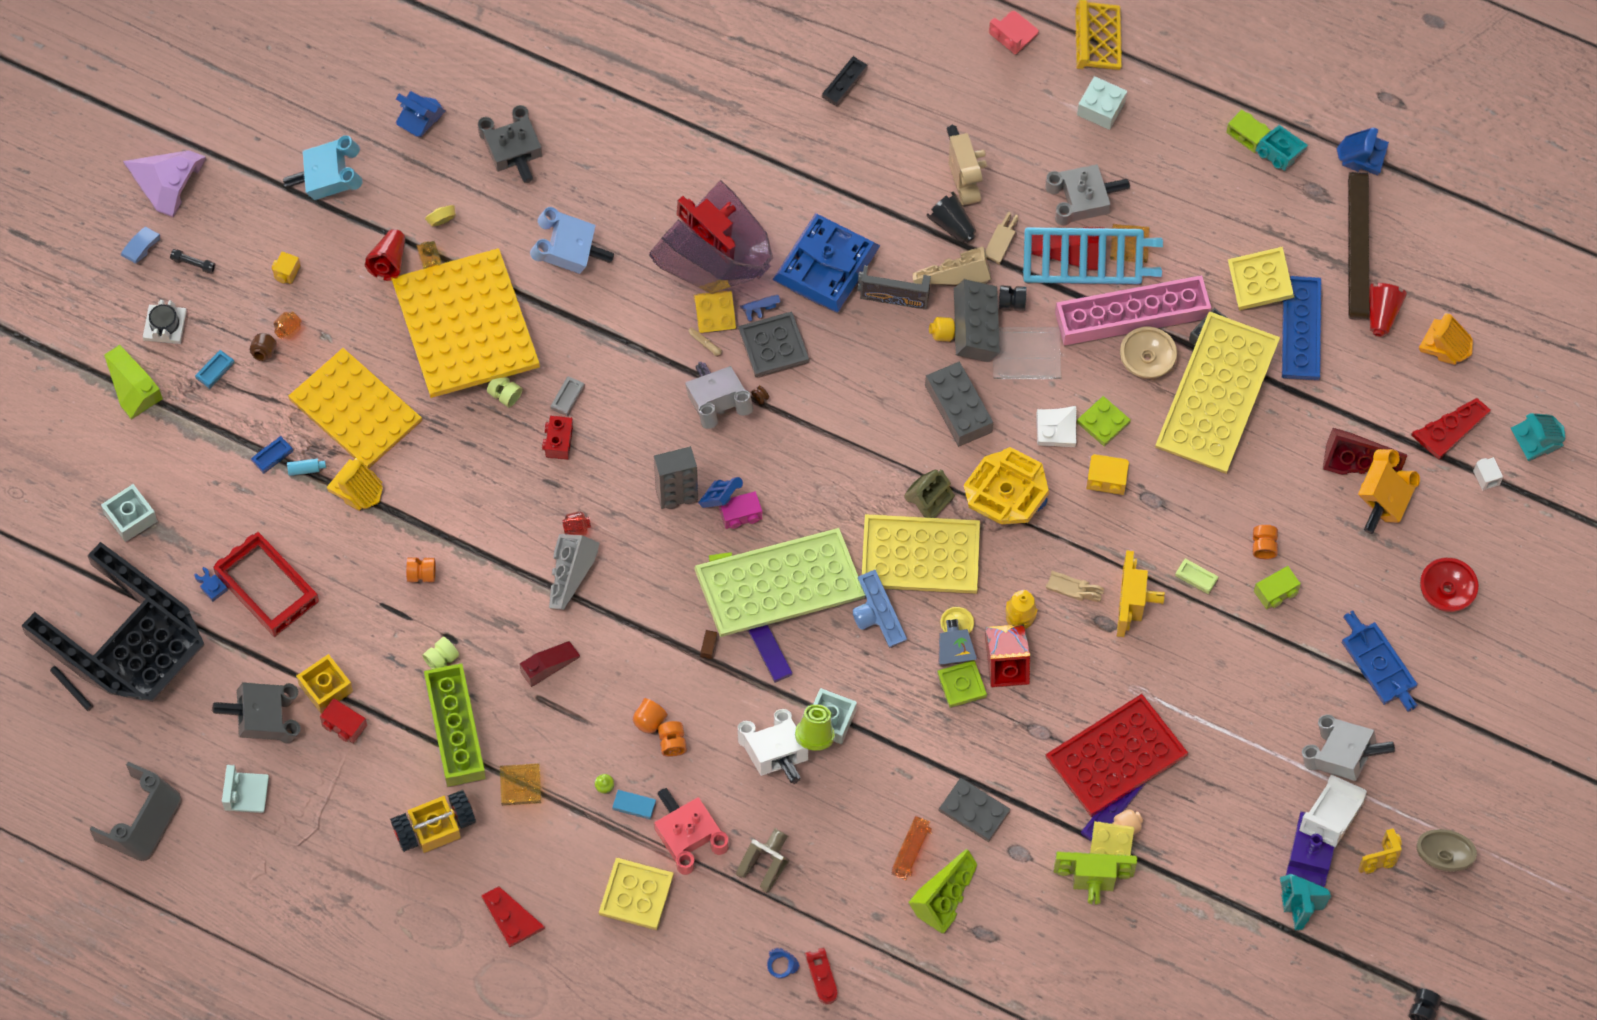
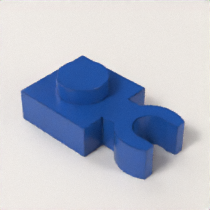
(211, 586)

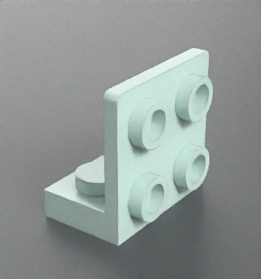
(244, 791)

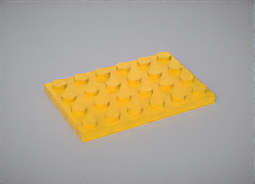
(355, 408)

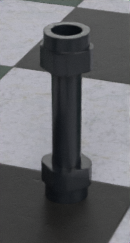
(178, 256)

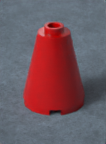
(387, 256)
(1385, 305)

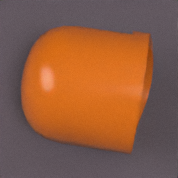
(649, 716)

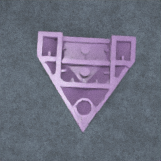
(165, 177)

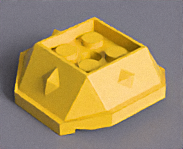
(1004, 472)

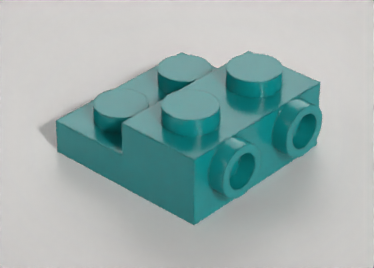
(1280, 147)

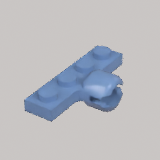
(878, 610)

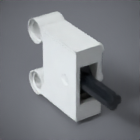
(774, 747)

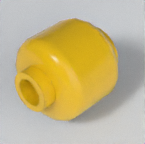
(942, 329)

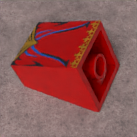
(1007, 655)

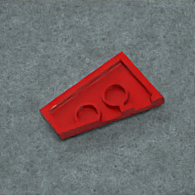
(510, 917)

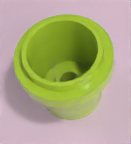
(815, 728)

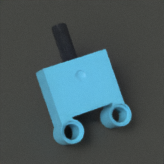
(326, 169)

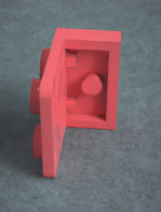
(1013, 31)

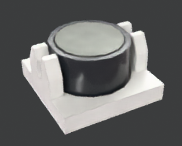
(166, 323)

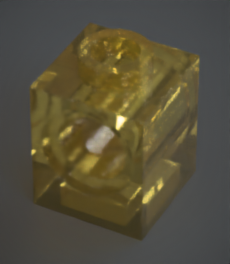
(428, 248)

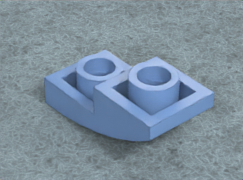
(139, 245)

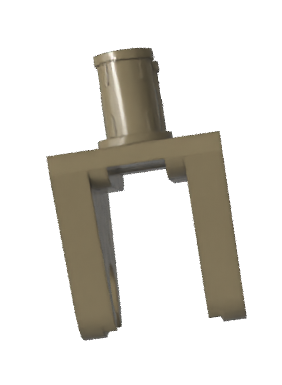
(778, 864)

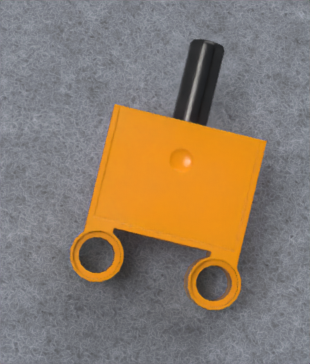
(1387, 490)

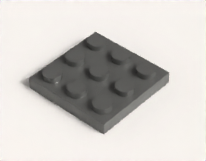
(773, 344)

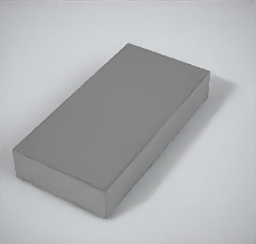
(567, 396)

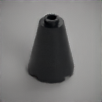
(952, 218)

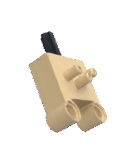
(964, 166)

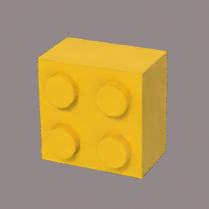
(324, 682)

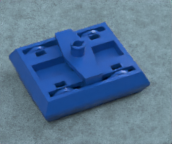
(825, 260)

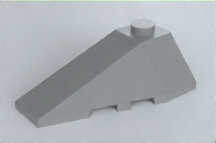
(573, 559)

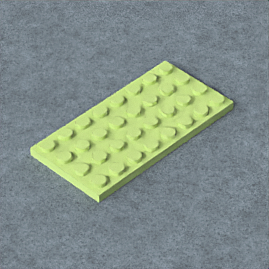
(779, 582)

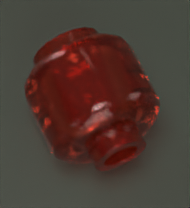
(576, 524)

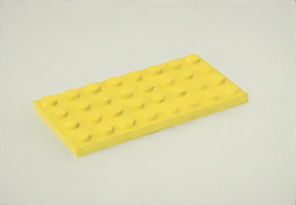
(1217, 392)

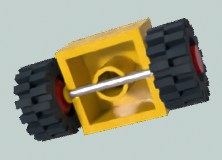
(433, 822)

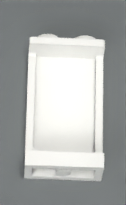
(1334, 810)

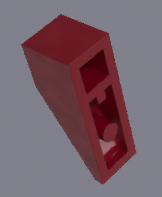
(547, 662)

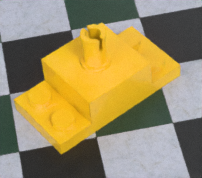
(1134, 594)

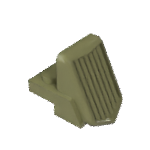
(930, 493)

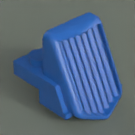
(418, 113)
(1363, 151)

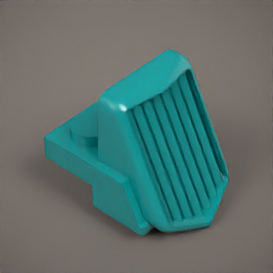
(1539, 435)
(1302, 898)

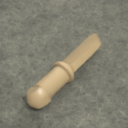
(706, 342)

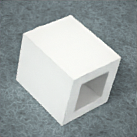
(1488, 473)

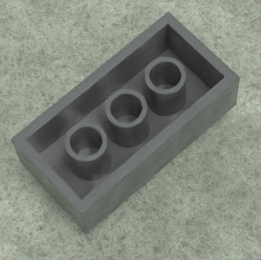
(976, 320)
(959, 404)
(676, 478)

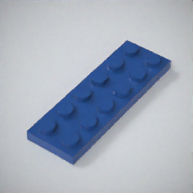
(1302, 330)

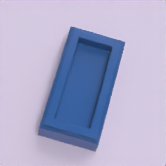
(272, 454)

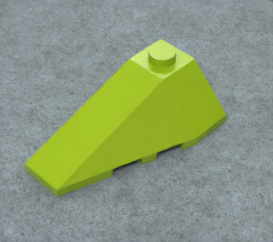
(132, 384)
(939, 897)

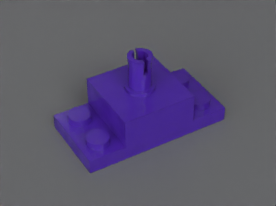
(1310, 856)

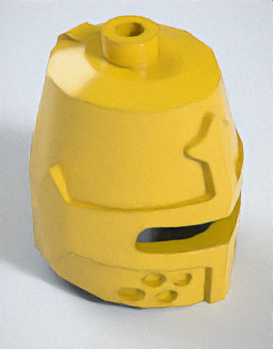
(1021, 609)

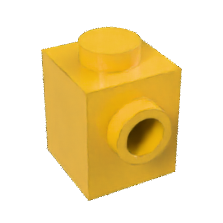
(286, 268)

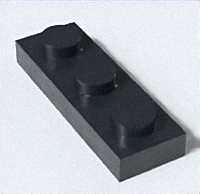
(844, 80)

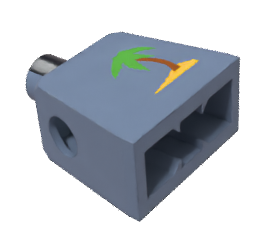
(955, 644)

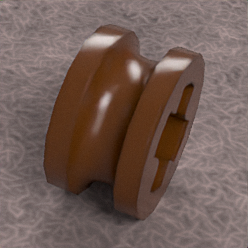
(760, 394)

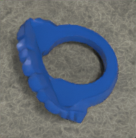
(793, 964)

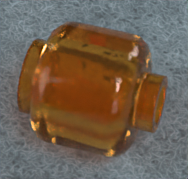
(287, 325)

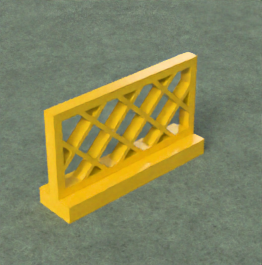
(1083, 30)

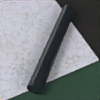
(71, 688)

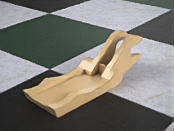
(1001, 239)
(1073, 587)

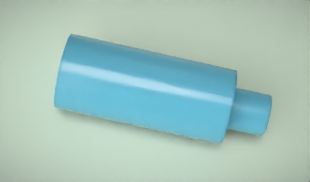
(305, 466)

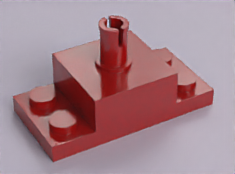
(709, 223)

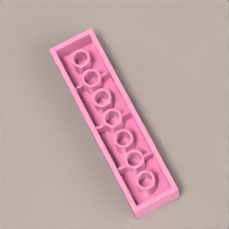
(1132, 308)

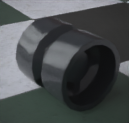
(1012, 298)
(1425, 1005)

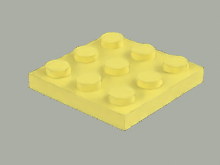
(1260, 278)
(636, 893)

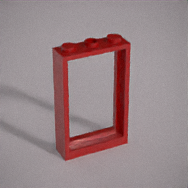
(291, 613)

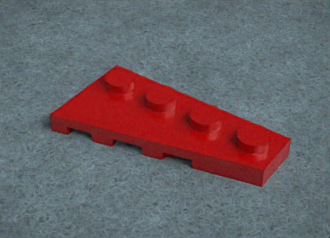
(1447, 431)

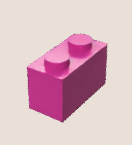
(741, 510)

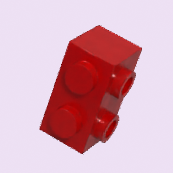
(559, 437)
(343, 721)

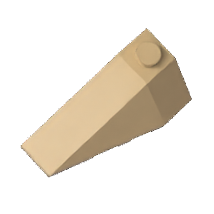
(970, 266)

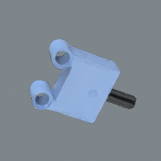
(569, 242)

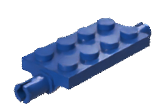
(1379, 662)

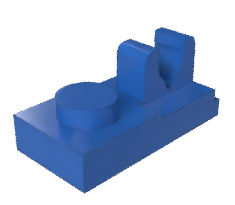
(767, 302)

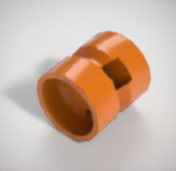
(1264, 541)
(420, 569)
(672, 738)

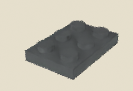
(974, 809)

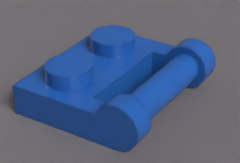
(720, 492)

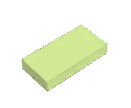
(1196, 576)

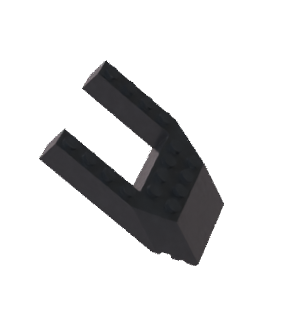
(142, 651)

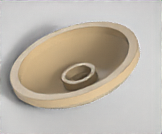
(1148, 343)

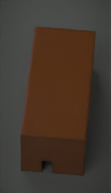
(708, 644)

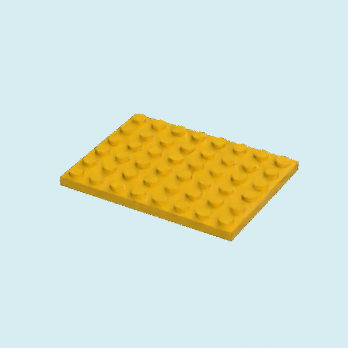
(465, 323)

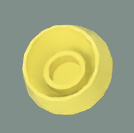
(441, 215)
(964, 617)

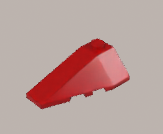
(1074, 249)

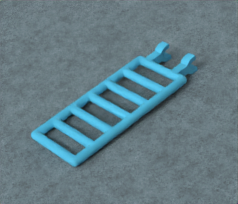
(1084, 233)

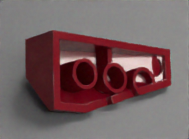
(1353, 453)

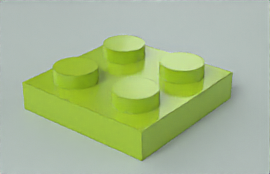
(1103, 421)
(961, 684)

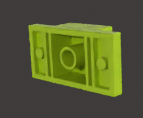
(1094, 871)

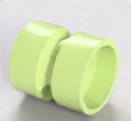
(506, 391)
(441, 654)

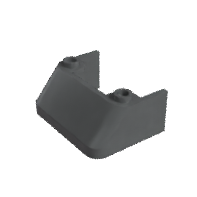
(151, 822)

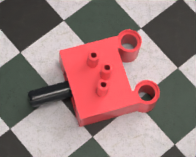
(687, 830)

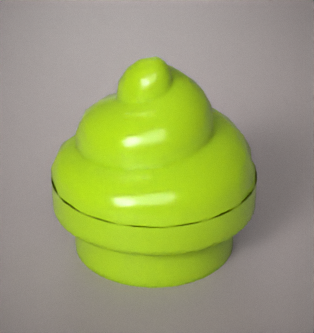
(604, 783)

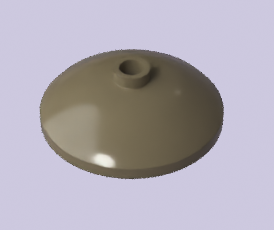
(1446, 850)

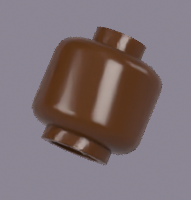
(263, 347)

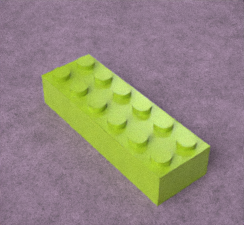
(454, 725)

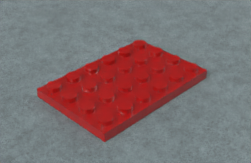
(1116, 755)

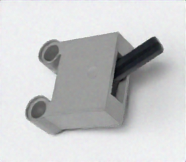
(1345, 748)

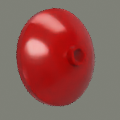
(1449, 574)

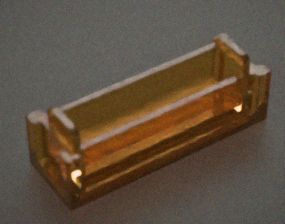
(910, 848)

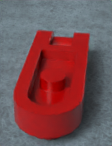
(822, 976)

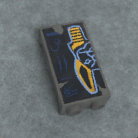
(894, 291)

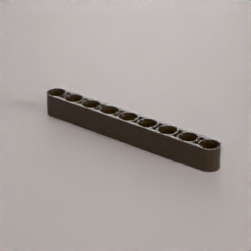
(1358, 245)

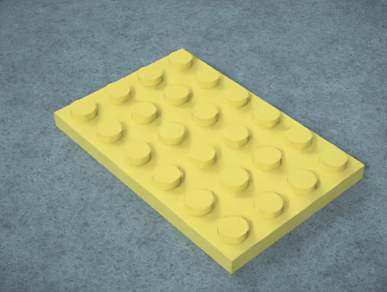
(922, 553)

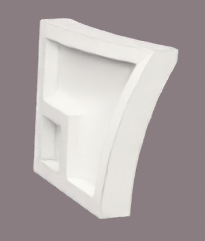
(1056, 427)

